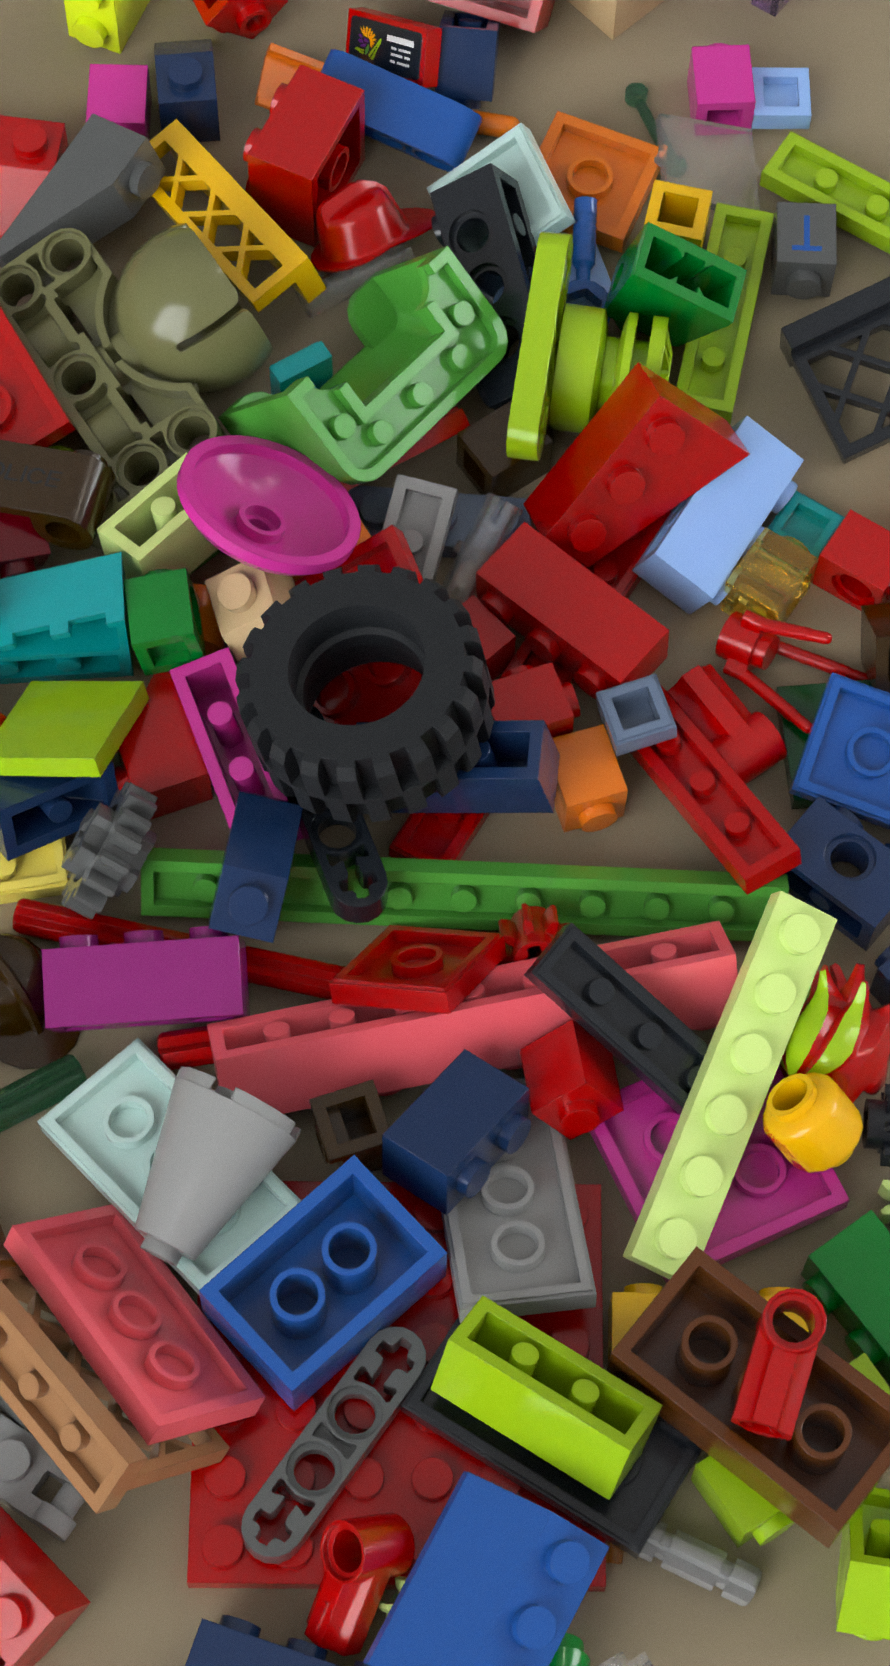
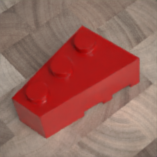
(631, 466)

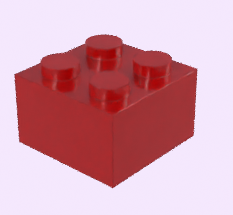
(306, 149)

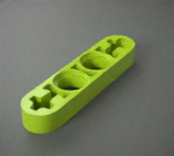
(539, 346)

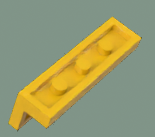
(231, 206)

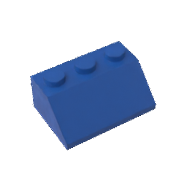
(489, 1584)

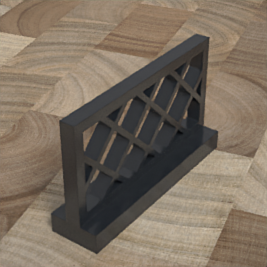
(828, 334)

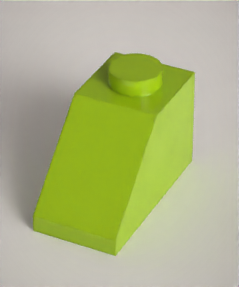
(865, 1571)

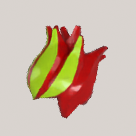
(841, 1034)

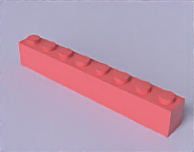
(329, 1046)

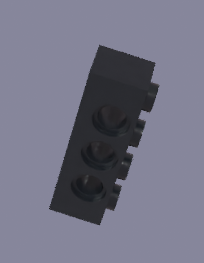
(465, 213)

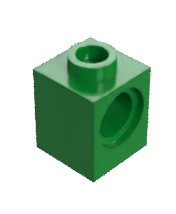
(164, 620)

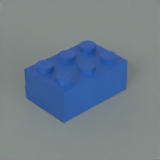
(323, 1282)

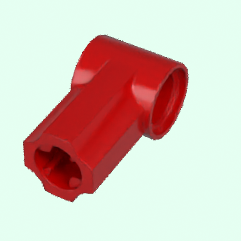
(743, 739)
(779, 1369)
(357, 1563)

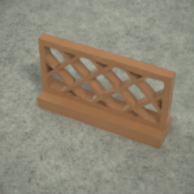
(64, 1412)

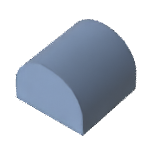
(636, 715)

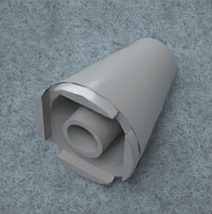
(207, 1163)

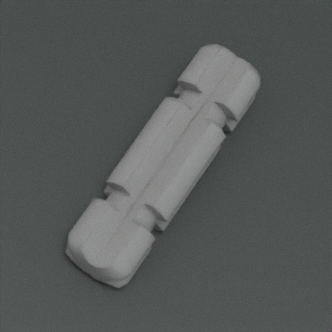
(702, 1564)

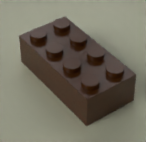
(692, 1360)

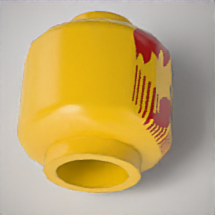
(812, 1122)

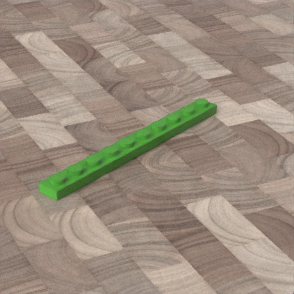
(482, 893)

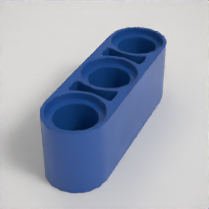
(407, 113)

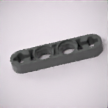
(341, 1448)

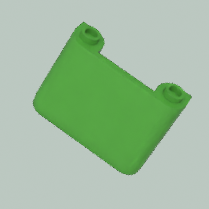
(423, 350)

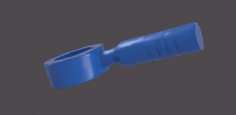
(585, 253)

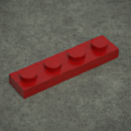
(718, 805)

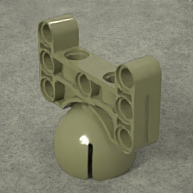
(156, 338)

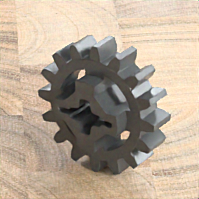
(109, 850)

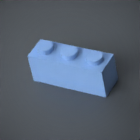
(720, 522)

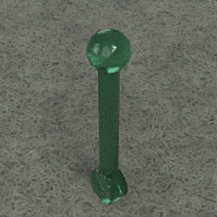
(636, 97)

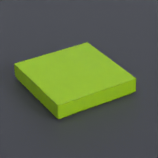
(69, 727)

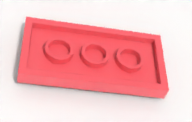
(134, 1323)

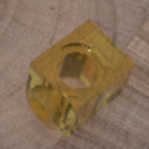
(770, 577)

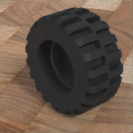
(354, 623)

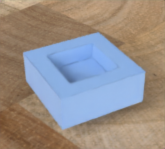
(781, 98)

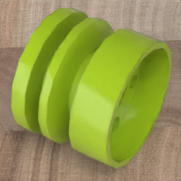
(595, 364)

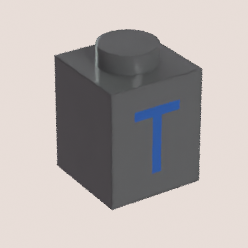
(803, 249)

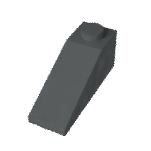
(91, 187)

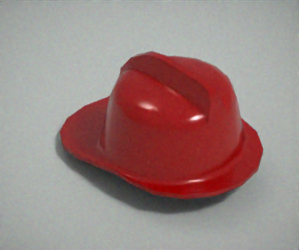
(363, 224)

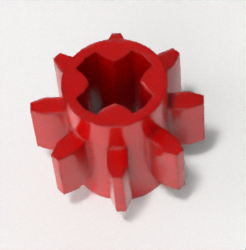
(529, 932)

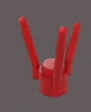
(753, 642)

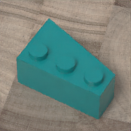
(65, 623)

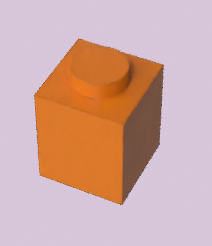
(589, 781)

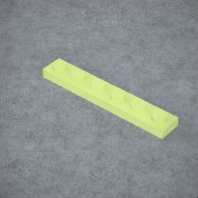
(731, 1085)

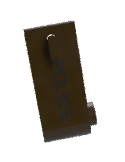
(57, 490)

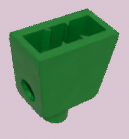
(676, 281)

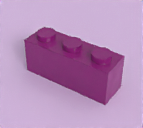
(144, 980)

